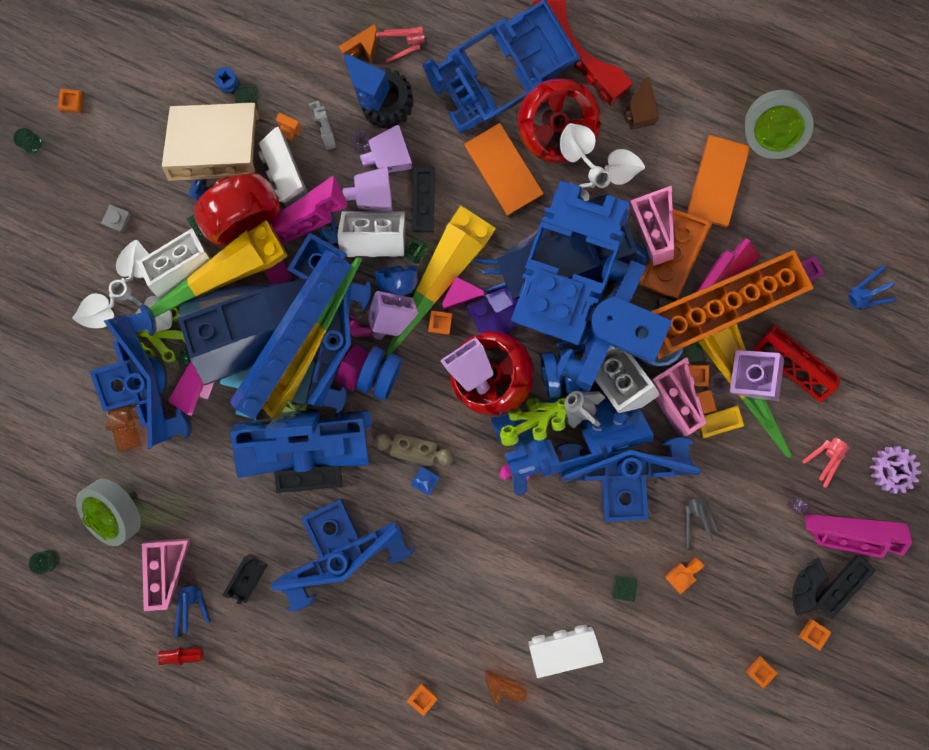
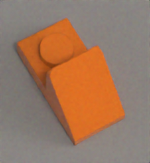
(364, 41)

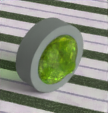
(778, 124)
(108, 511)

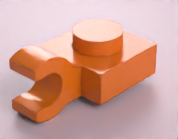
(288, 126)
(682, 577)

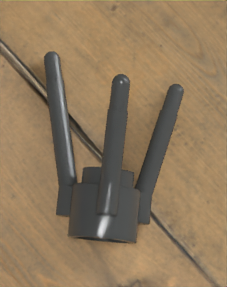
(699, 507)

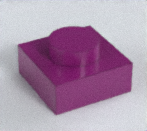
(812, 268)

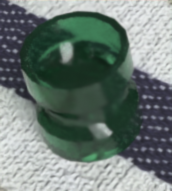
(50, 561)

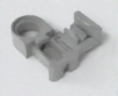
(319, 114)

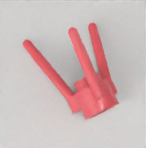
(413, 36)
(836, 451)

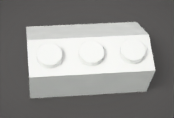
(282, 167)
(372, 233)
(173, 263)
(625, 381)
(564, 651)

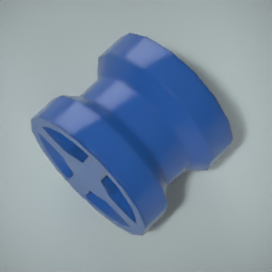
(227, 86)

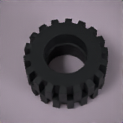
(397, 111)

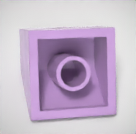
(757, 374)

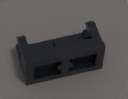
(245, 579)

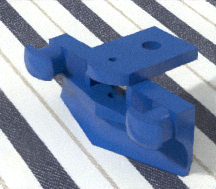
(615, 325)
(330, 355)
(142, 378)
(329, 442)
(627, 473)
(338, 552)

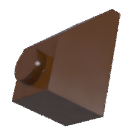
(642, 108)

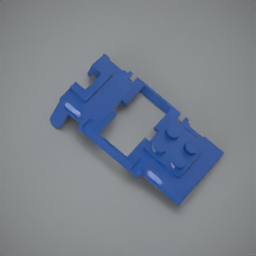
(533, 42)
(557, 302)
(533, 456)

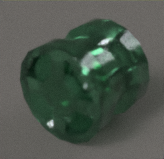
(23, 136)

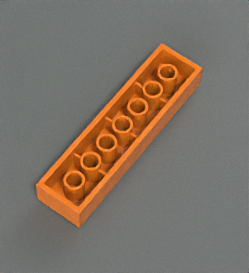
(732, 301)

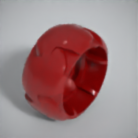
(554, 92)
(235, 206)
(514, 369)

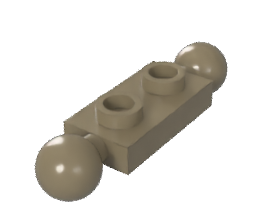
(413, 449)

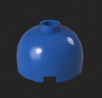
(397, 279)

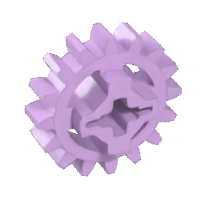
(903, 464)

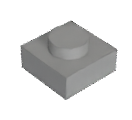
(116, 218)

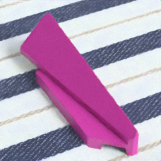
(309, 211)
(731, 264)
(188, 390)
(860, 535)

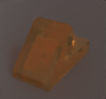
(123, 427)
(498, 685)

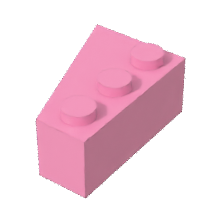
(655, 224)
(679, 398)
(161, 570)

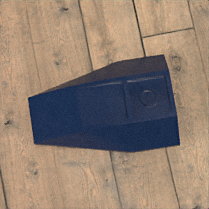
(566, 253)
(233, 326)

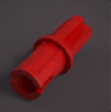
(180, 656)

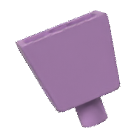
(388, 151)
(371, 191)
(390, 314)
(470, 366)

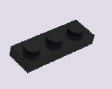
(423, 199)
(309, 480)
(844, 586)

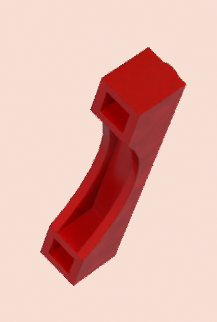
(606, 78)

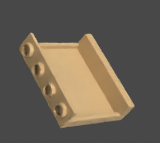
(209, 141)

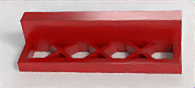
(805, 360)

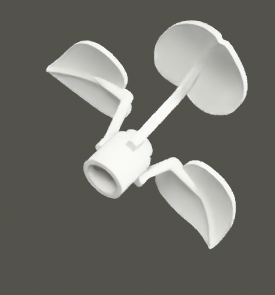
(622, 167)
(96, 307)

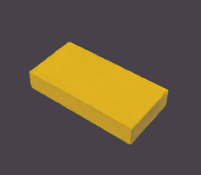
(721, 422)

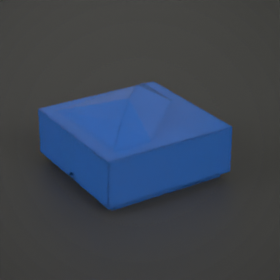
(425, 481)

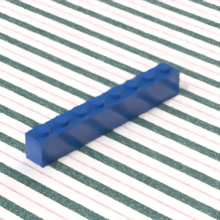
(290, 334)

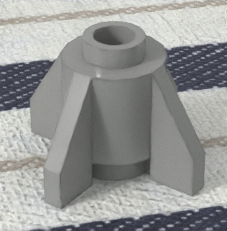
(582, 406)

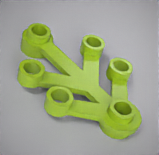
(158, 343)
(509, 434)

